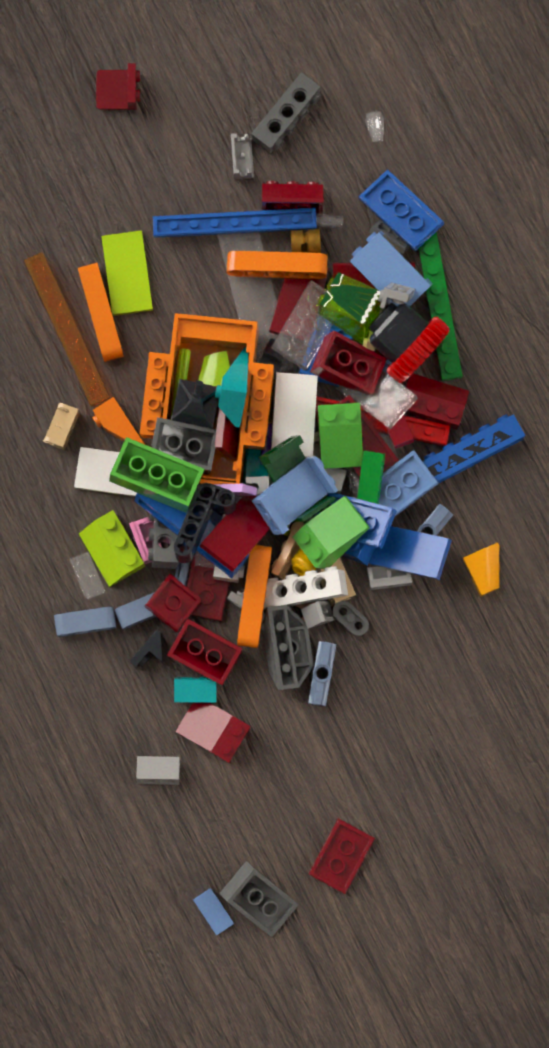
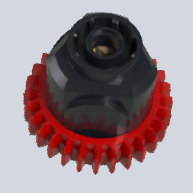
(405, 338)

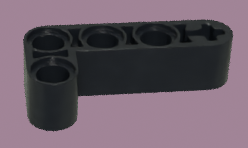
(199, 523)

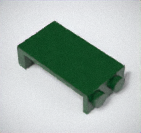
(284, 458)

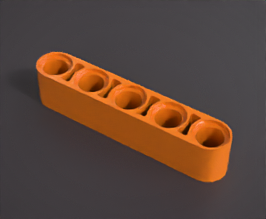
(277, 264)
(100, 312)
(254, 596)

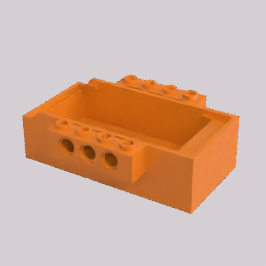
(204, 337)

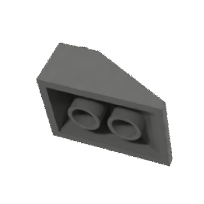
(186, 442)
(258, 899)

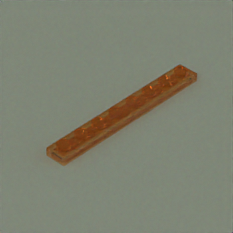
(66, 329)

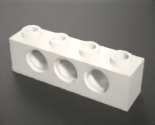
(335, 587)

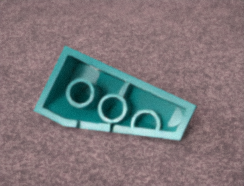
(234, 389)

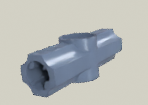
(437, 520)
(320, 687)

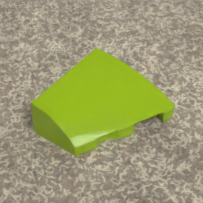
(214, 368)

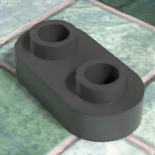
(352, 617)

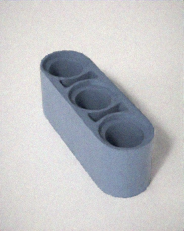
(134, 612)
(85, 621)

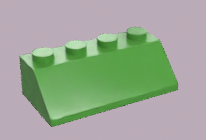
(156, 475)

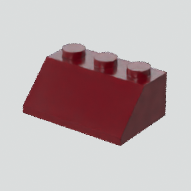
(292, 196)
(436, 401)
(205, 652)

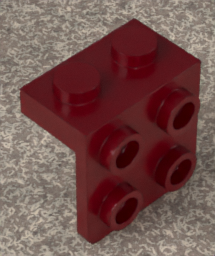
(118, 89)

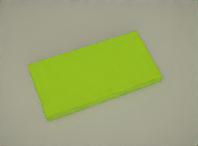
(127, 273)

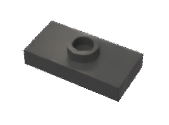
(391, 236)

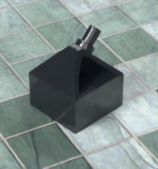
(195, 404)

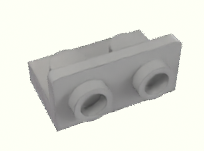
(396, 292)

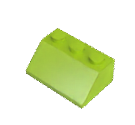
(111, 548)

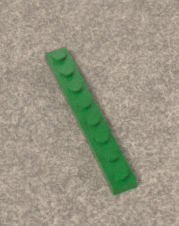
(439, 307)

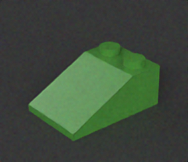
(340, 435)
(331, 533)

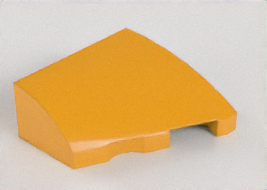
(484, 569)

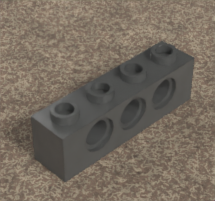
(301, 86)
(161, 556)

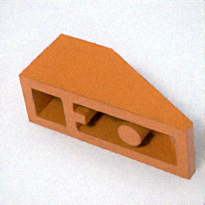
(114, 421)

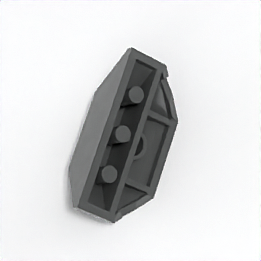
(287, 647)

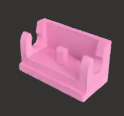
(141, 534)

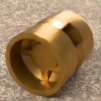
(299, 240)

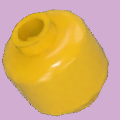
(301, 563)

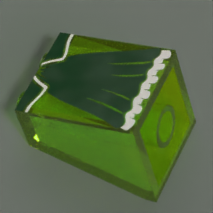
(350, 306)

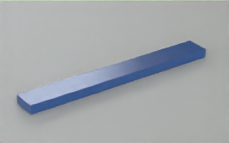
(234, 222)

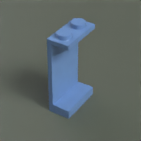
(384, 265)
(294, 494)

